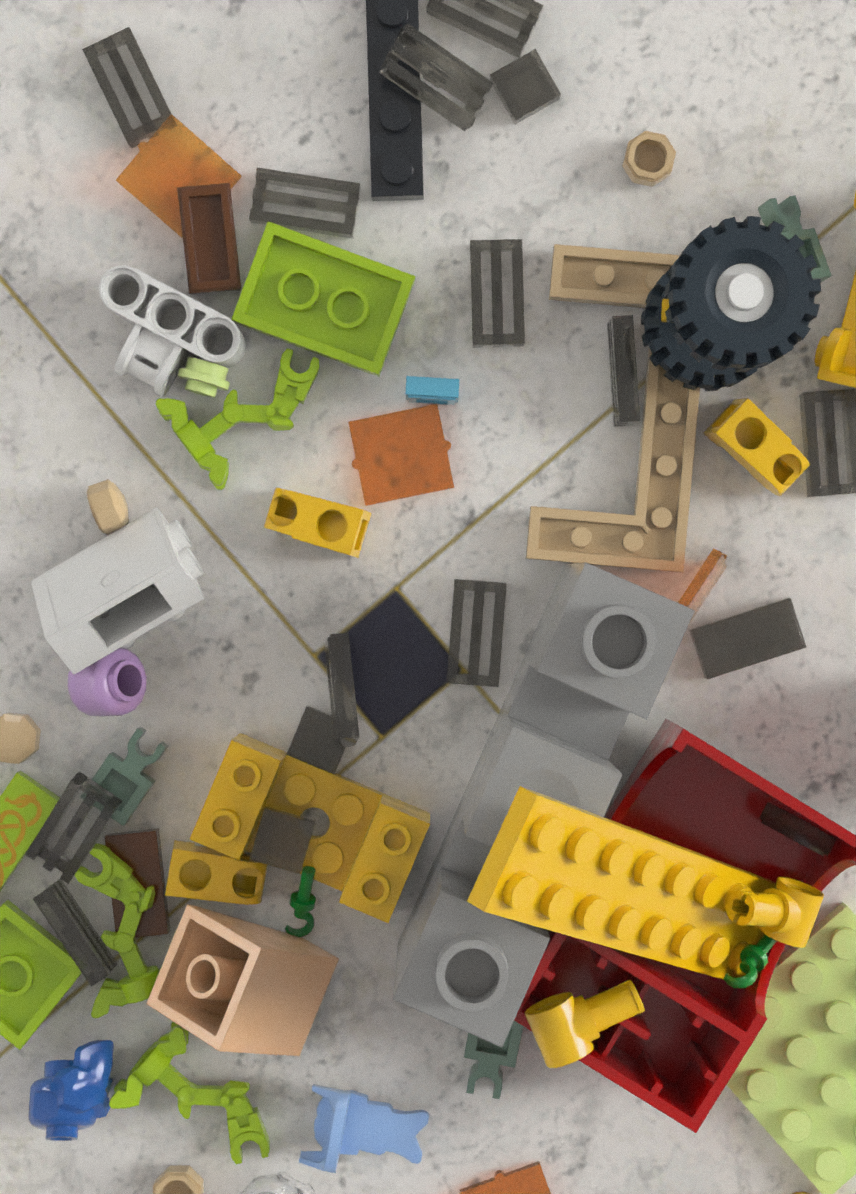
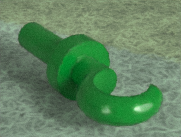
(303, 902)
(753, 960)

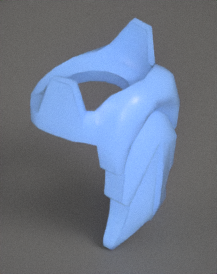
(353, 1123)

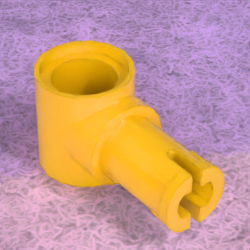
(781, 912)
(569, 1024)

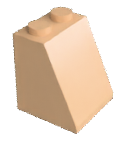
(241, 984)

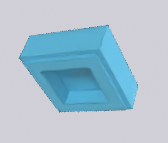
(432, 390)

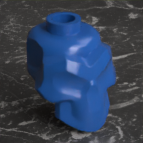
(73, 1092)

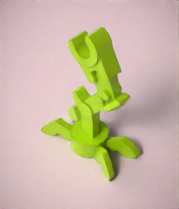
(289, 392)
(120, 884)
(242, 1119)

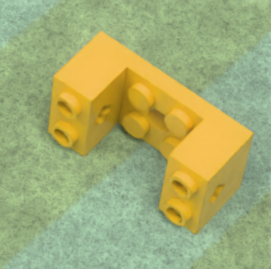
(368, 837)

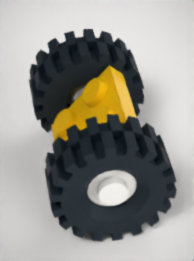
(730, 304)

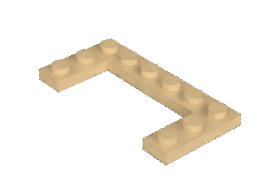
(658, 529)

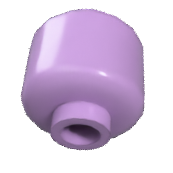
(109, 685)

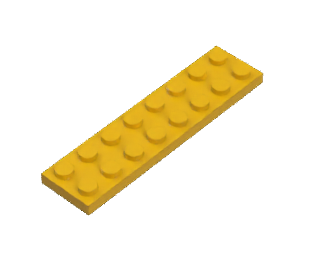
(614, 887)

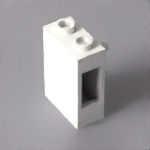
(117, 590)

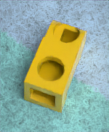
(758, 445)
(318, 521)
(213, 876)

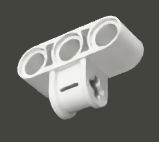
(161, 346)

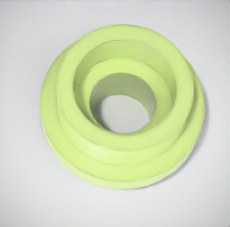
(204, 377)

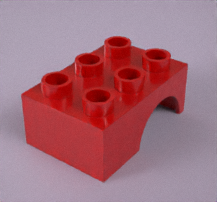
(692, 1023)

